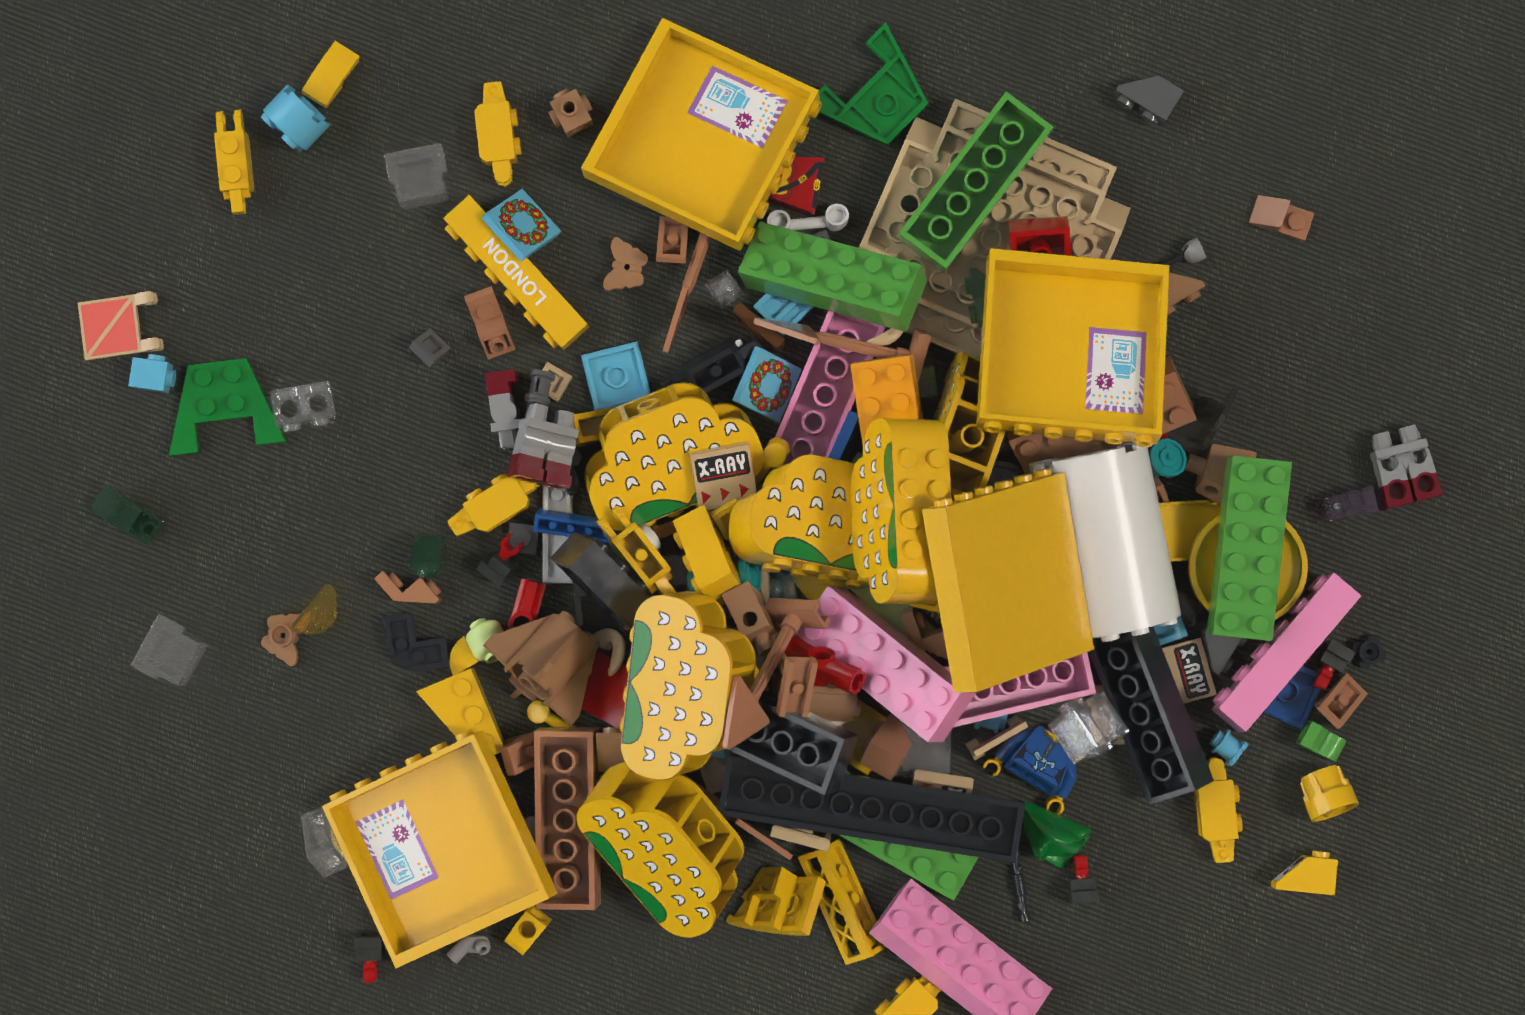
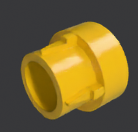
(1327, 793)

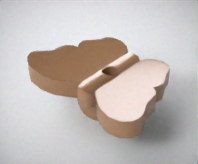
(625, 255)
(283, 647)

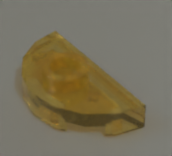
(318, 614)

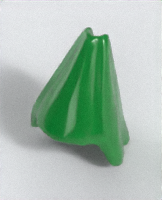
(1053, 835)

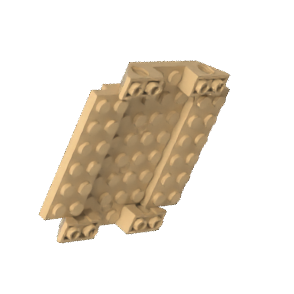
(1052, 184)

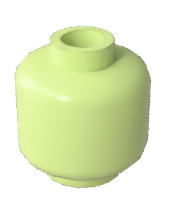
(480, 632)

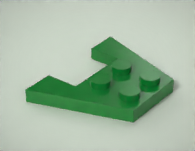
(885, 101)
(220, 394)

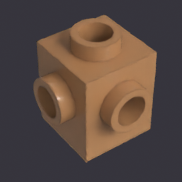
(571, 122)

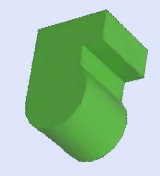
(1320, 741)

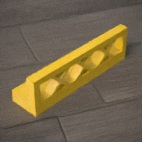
(847, 900)

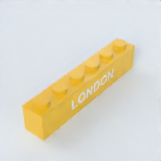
(521, 279)

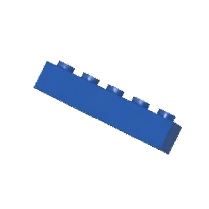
(566, 523)

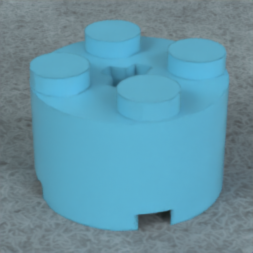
(295, 118)

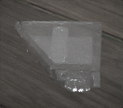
(321, 844)

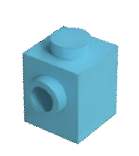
(152, 374)

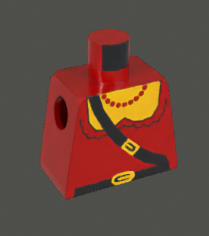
(800, 185)

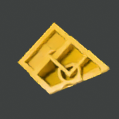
(779, 903)

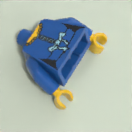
(1039, 761)

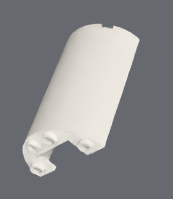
(1119, 540)

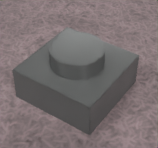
(429, 347)
(525, 534)

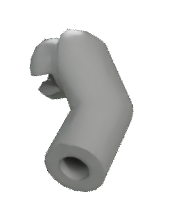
(470, 944)

